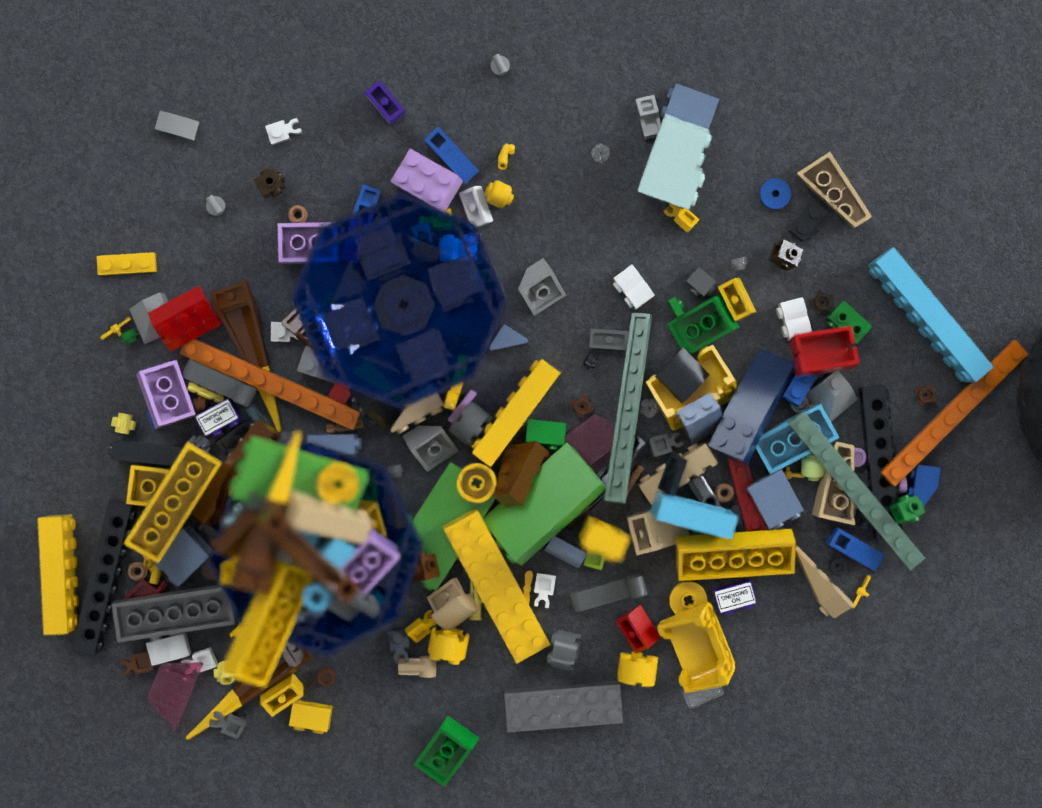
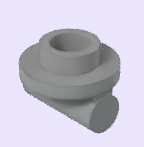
(500, 65)
(215, 205)

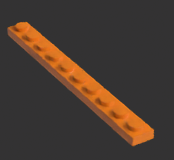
(271, 383)
(953, 414)

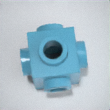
(314, 603)

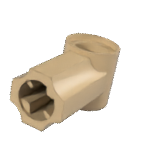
(419, 666)

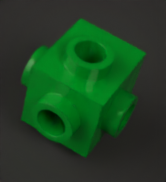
(907, 509)

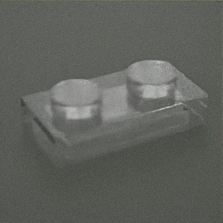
(700, 697)

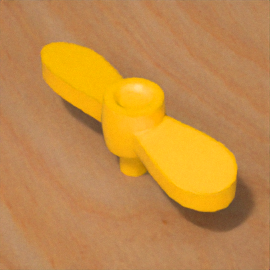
(115, 329)
(789, 474)
(527, 588)
(861, 590)

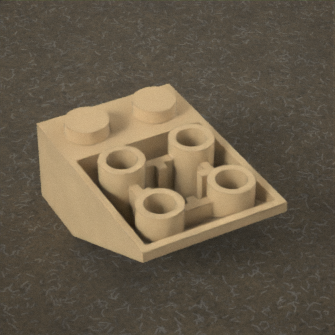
(417, 412)
(652, 534)

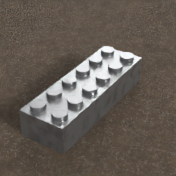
(171, 613)
(563, 706)

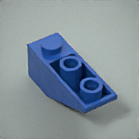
(451, 155)
(923, 482)
(854, 548)

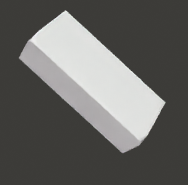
(476, 206)

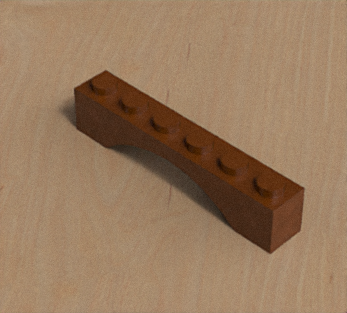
(212, 501)
(290, 541)

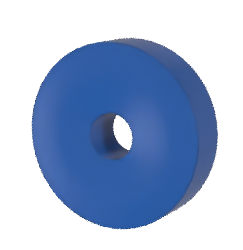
(783, 190)

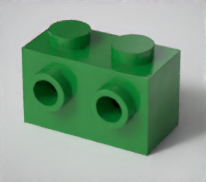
(844, 316)
(547, 433)

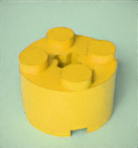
(471, 492)
(448, 645)
(637, 669)

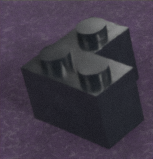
(379, 411)

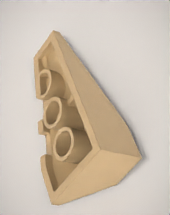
(830, 597)

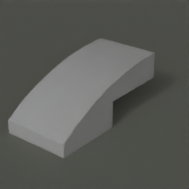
(648, 116)
(176, 125)

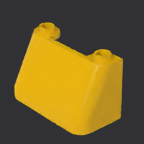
(719, 383)
(699, 647)

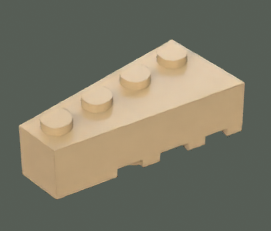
(833, 187)
(698, 459)
(830, 497)
(326, 518)

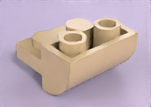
(451, 605)

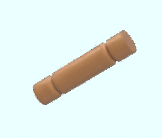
(633, 478)

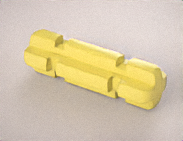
(205, 392)

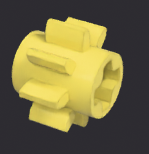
(123, 423)
(223, 677)

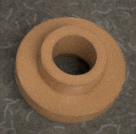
(294, 210)
(730, 493)
(132, 574)

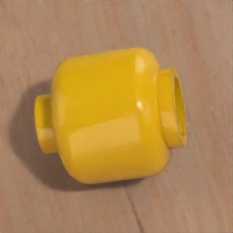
(498, 194)

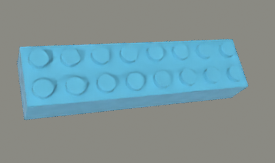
(929, 316)

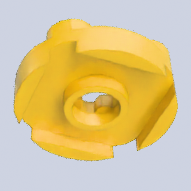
(337, 472)
(683, 590)

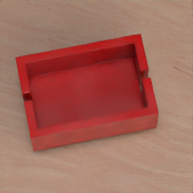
(184, 318)
(824, 351)

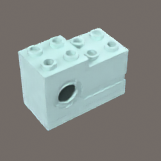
(673, 162)

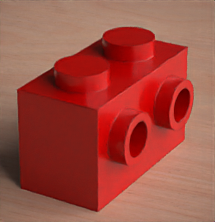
(638, 629)

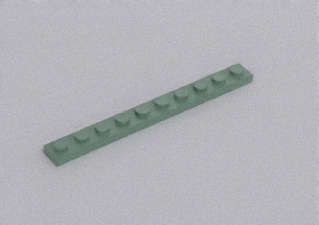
(628, 408)
(856, 490)

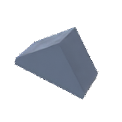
(507, 338)

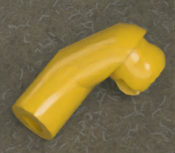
(503, 156)
(155, 572)

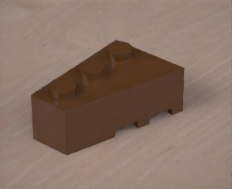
(517, 472)
(236, 535)

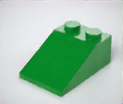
(703, 325)
(446, 751)

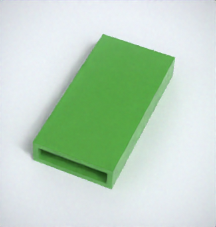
(262, 465)
(556, 498)
(440, 508)

